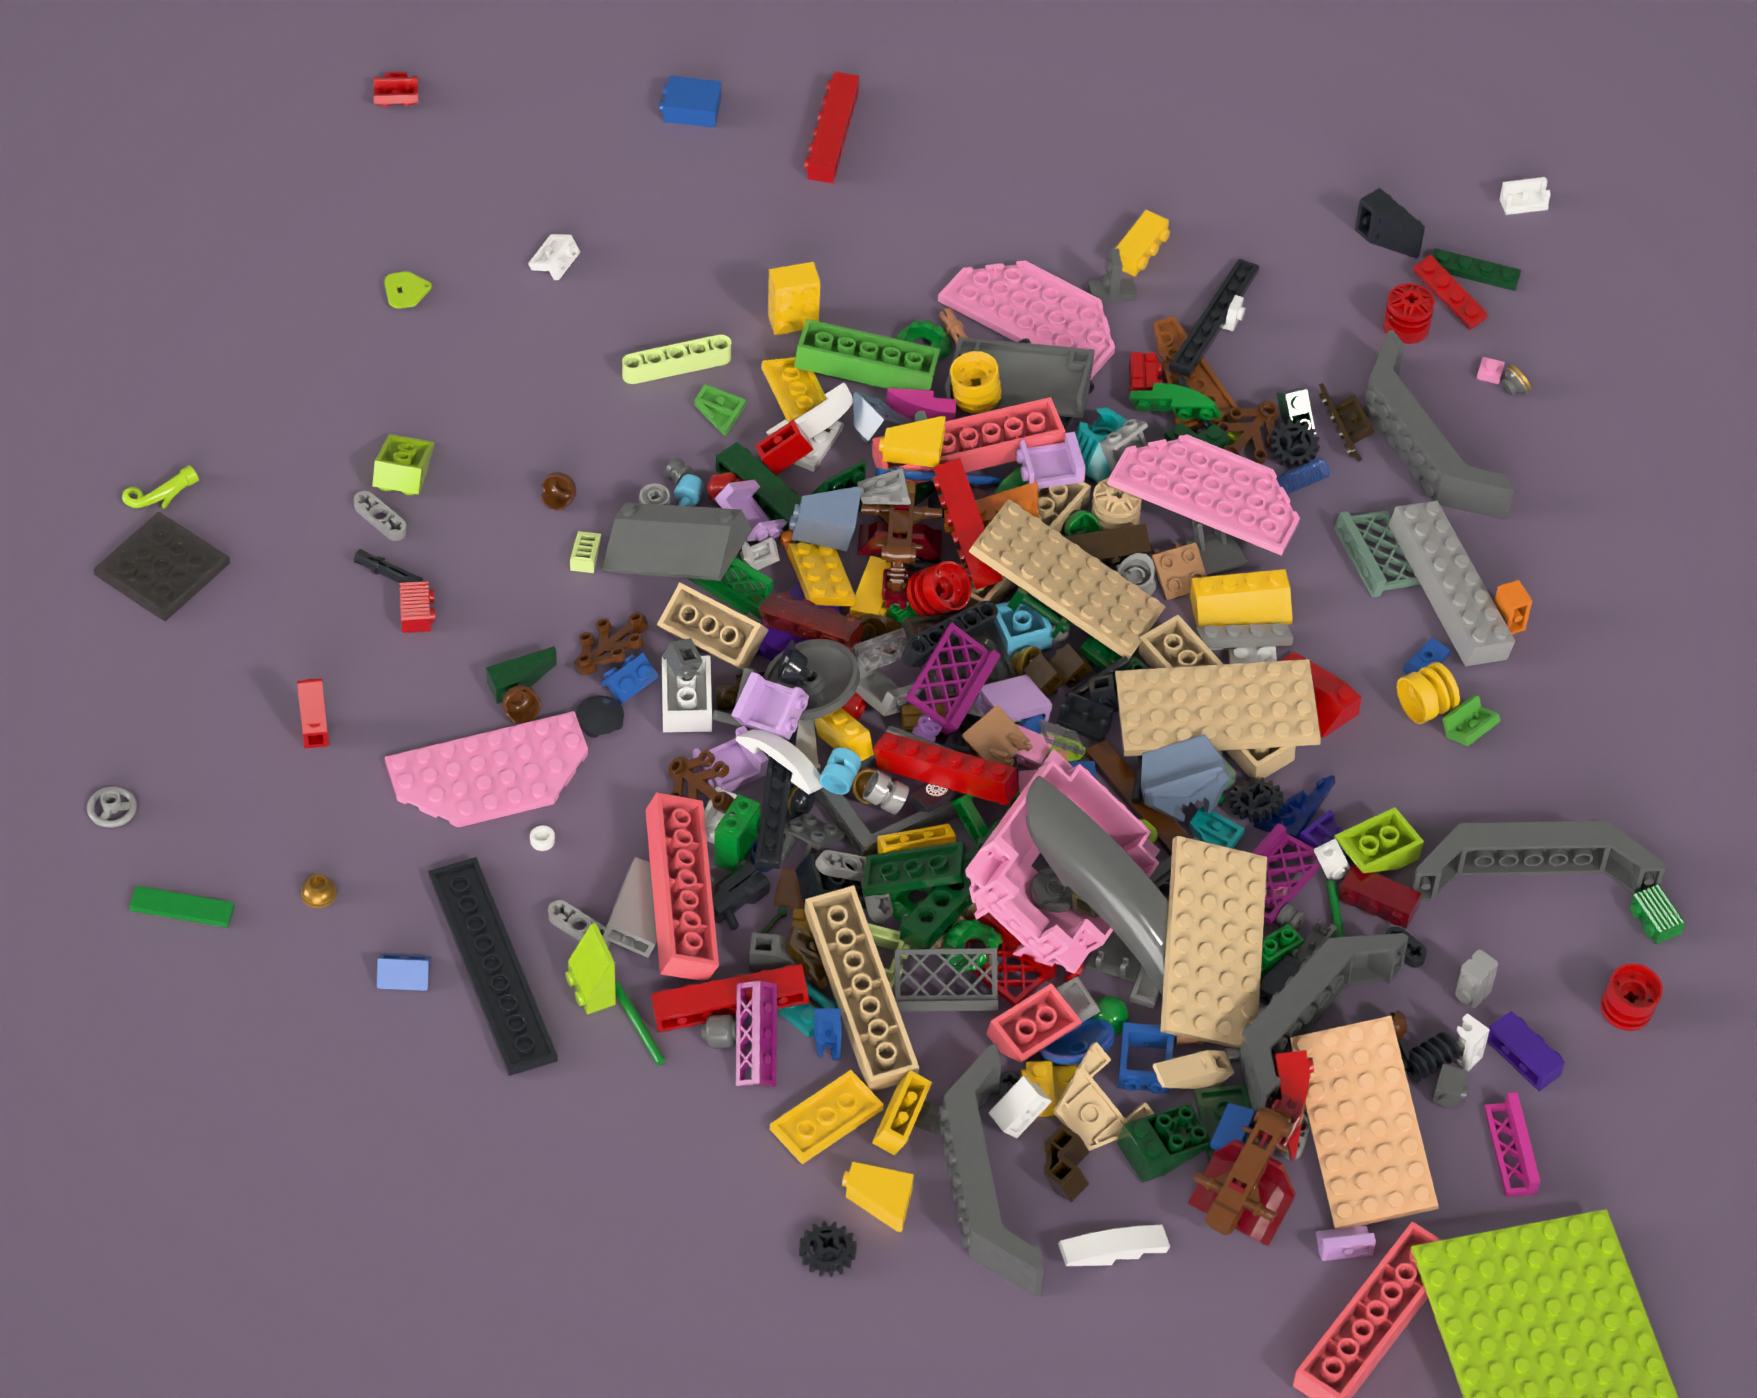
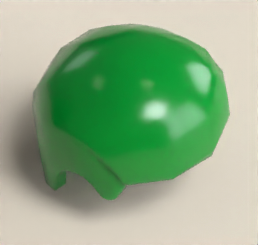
(1081, 523)
(1112, 1011)

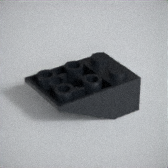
(1388, 224)

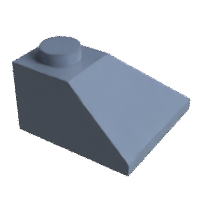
(873, 416)

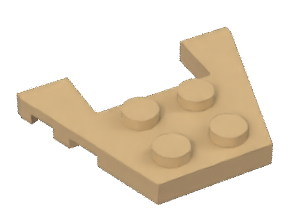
(1087, 1107)

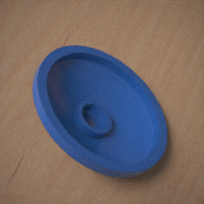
(1074, 1045)

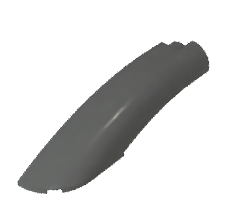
(1100, 874)

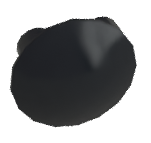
(600, 715)

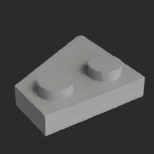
(885, 489)

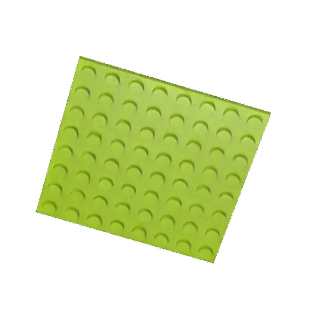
(1543, 1312)

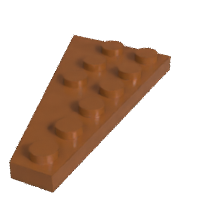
(1169, 339)

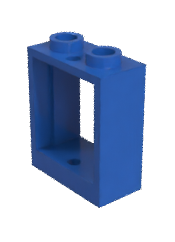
(1142, 1036)

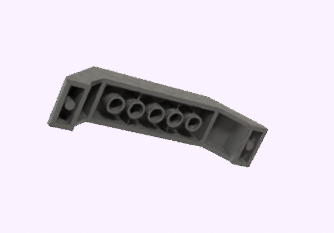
(1425, 447)
(1538, 850)
(1307, 997)
(973, 1180)

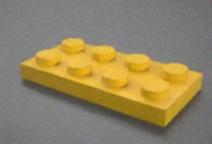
(793, 387)
(821, 574)
(826, 1117)

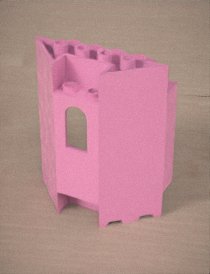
(1004, 871)

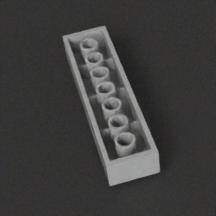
(1451, 583)

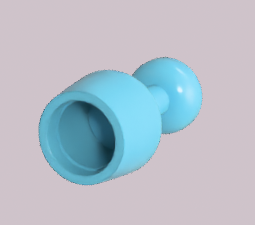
(689, 490)

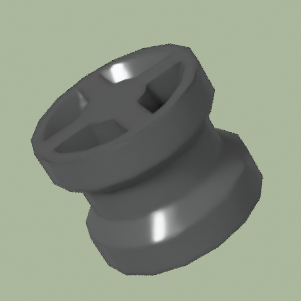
(676, 470)
(1291, 916)

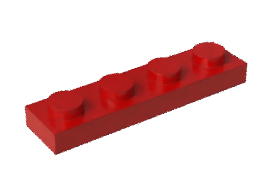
(1450, 292)

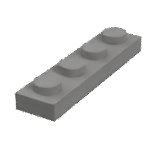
(1245, 635)

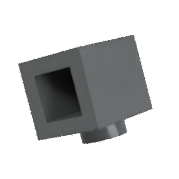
(1451, 1087)

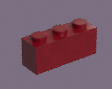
(1380, 896)

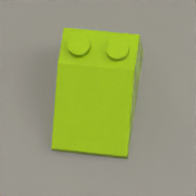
(402, 464)
(1381, 843)
(592, 972)

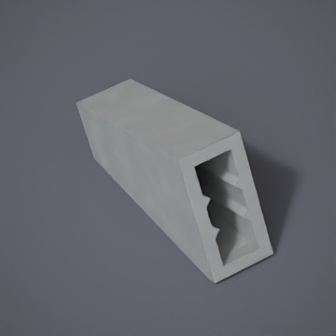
(633, 914)

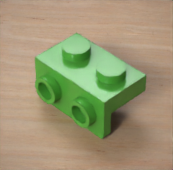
(1469, 721)

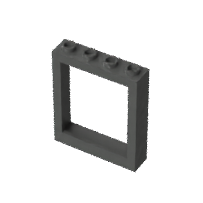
(857, 833)

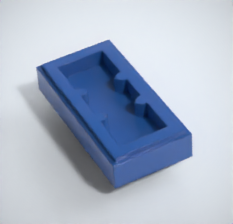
(1431, 652)

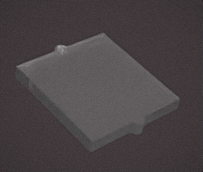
(1061, 737)

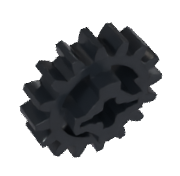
(1286, 435)
(1256, 799)
(827, 1248)

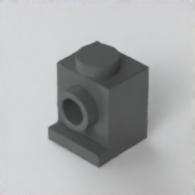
(683, 658)

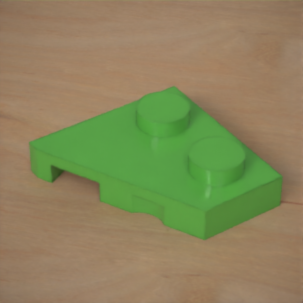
(719, 407)

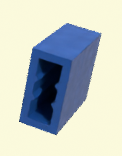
(691, 101)

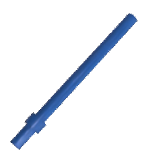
(927, 476)

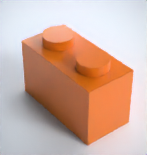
(1513, 605)

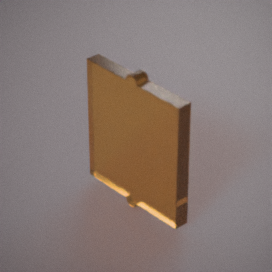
(788, 891)

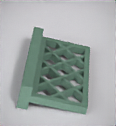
(1363, 554)

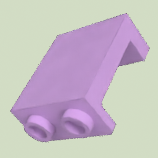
(1052, 463)
(739, 496)
(1016, 696)
(770, 706)
(742, 763)

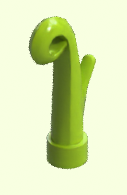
(168, 490)

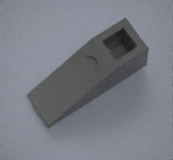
(769, 952)

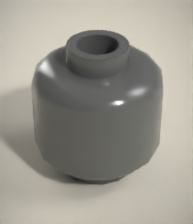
(720, 1031)

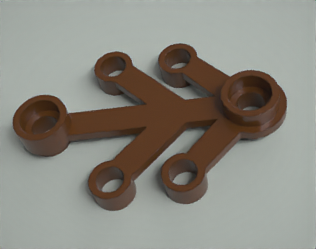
(1251, 429)
(588, 660)
(681, 769)

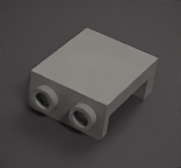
(1129, 435)
(881, 691)

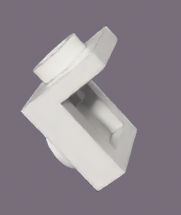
(1235, 313)
(761, 554)
(1332, 860)

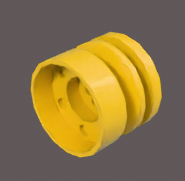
(975, 382)
(1428, 693)

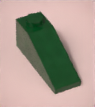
(519, 671)

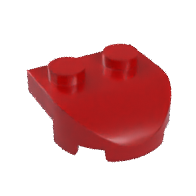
(396, 89)

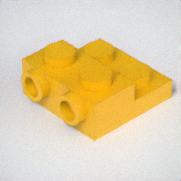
(1050, 1079)

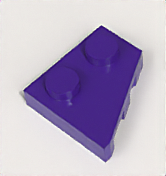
(1321, 832)

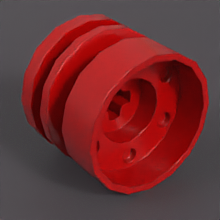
(1409, 312)
(939, 589)
(1631, 997)

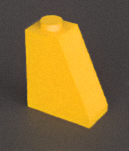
(914, 442)
(880, 1192)

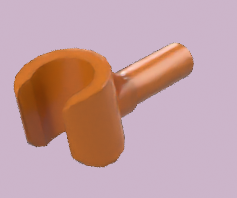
(785, 540)

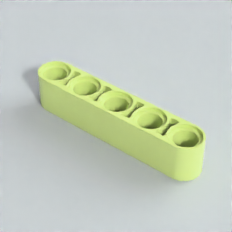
(676, 359)

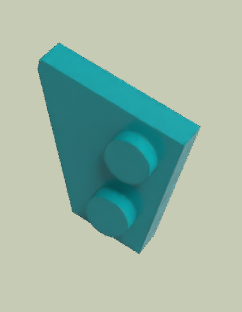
(1215, 829)

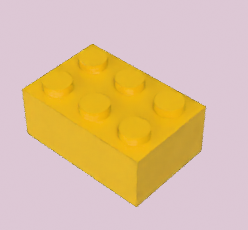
(793, 297)

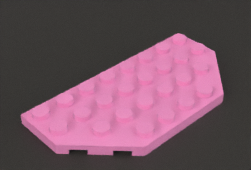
(1033, 305)
(1210, 488)
(491, 771)

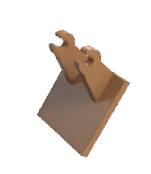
(1177, 568)
(996, 737)

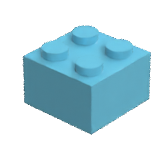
(1022, 628)

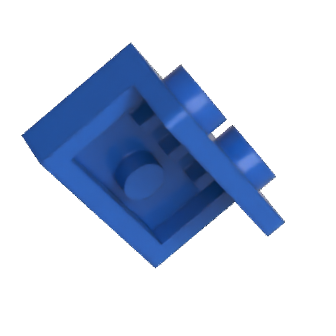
(631, 678)

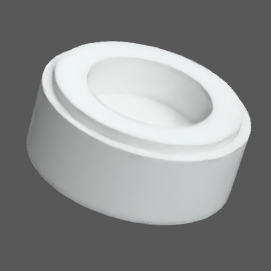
(542, 838)

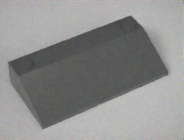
(1036, 373)
(675, 541)

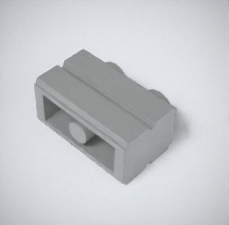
(1476, 979)

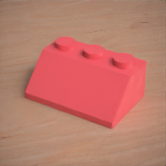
(1032, 1024)

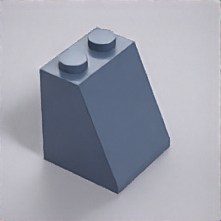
(826, 518)

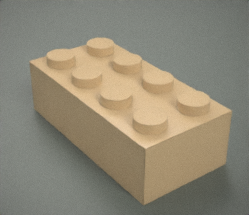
(712, 627)

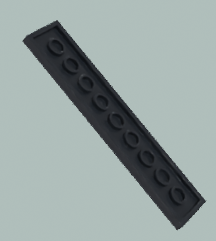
(493, 966)

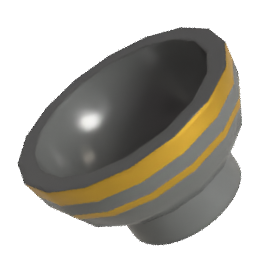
(1515, 381)

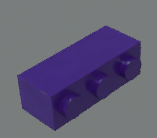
(1525, 1050)

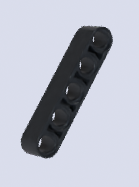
(972, 621)

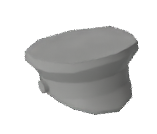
(1139, 571)

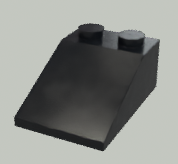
(815, 883)

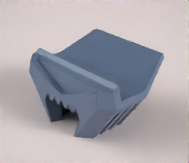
(1183, 775)

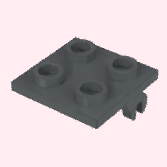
(1217, 550)
(811, 830)
(1114, 959)

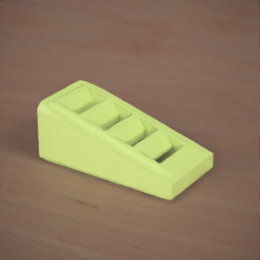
(585, 564)

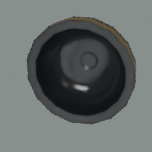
(799, 801)

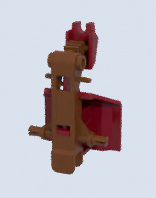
(899, 543)
(1244, 1183)

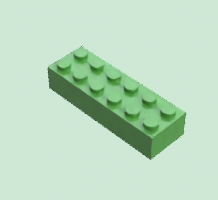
(865, 357)

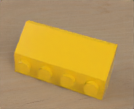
(1242, 599)

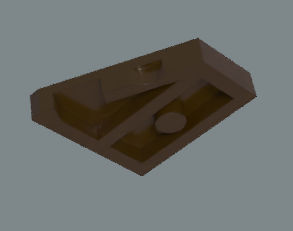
(804, 951)

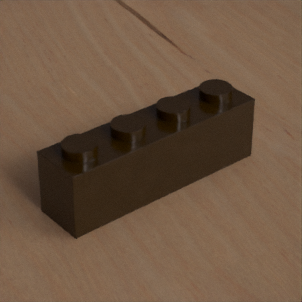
(1114, 544)

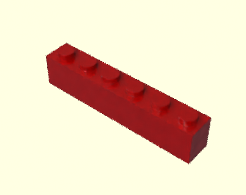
(832, 127)
(965, 518)
(946, 768)
(695, 1003)

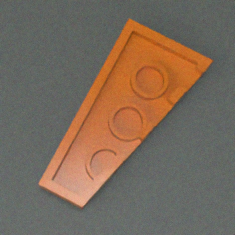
(1025, 496)

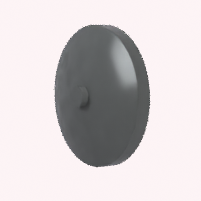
(831, 676)

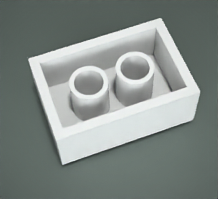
(687, 701)

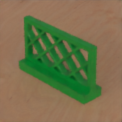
(738, 591)

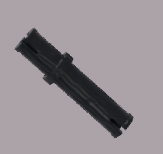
(380, 566)

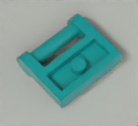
(803, 1015)

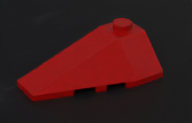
(1334, 698)
(1294, 1072)

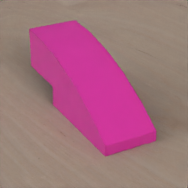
(910, 401)

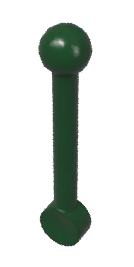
(782, 912)

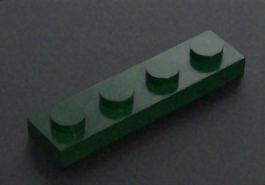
(1478, 269)

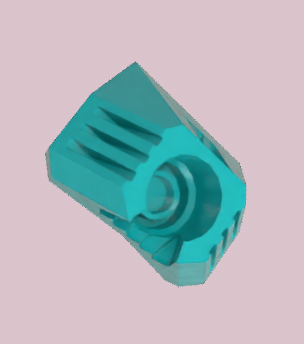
(1090, 439)

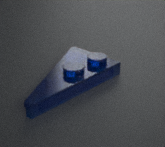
(1299, 809)

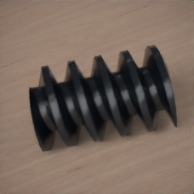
(1431, 1055)

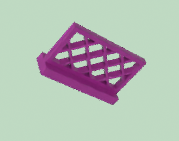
(971, 685)
(1270, 847)

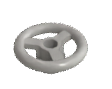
(111, 804)

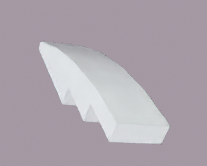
(1113, 1244)

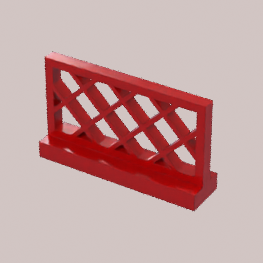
(1010, 943)

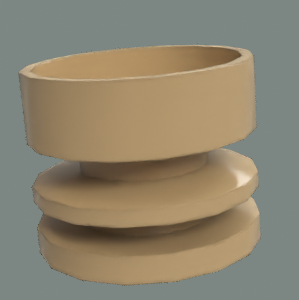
(1115, 507)

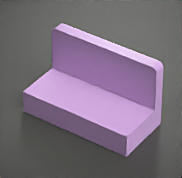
(1345, 1243)

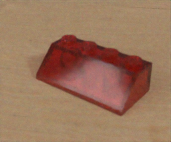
(809, 621)

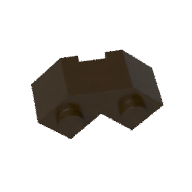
(1065, 668)
(1063, 1154)

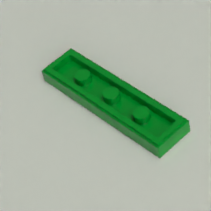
(182, 906)

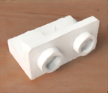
(555, 255)

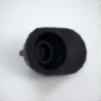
(792, 665)

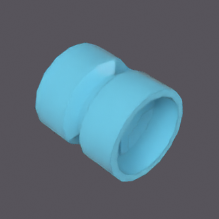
(840, 771)

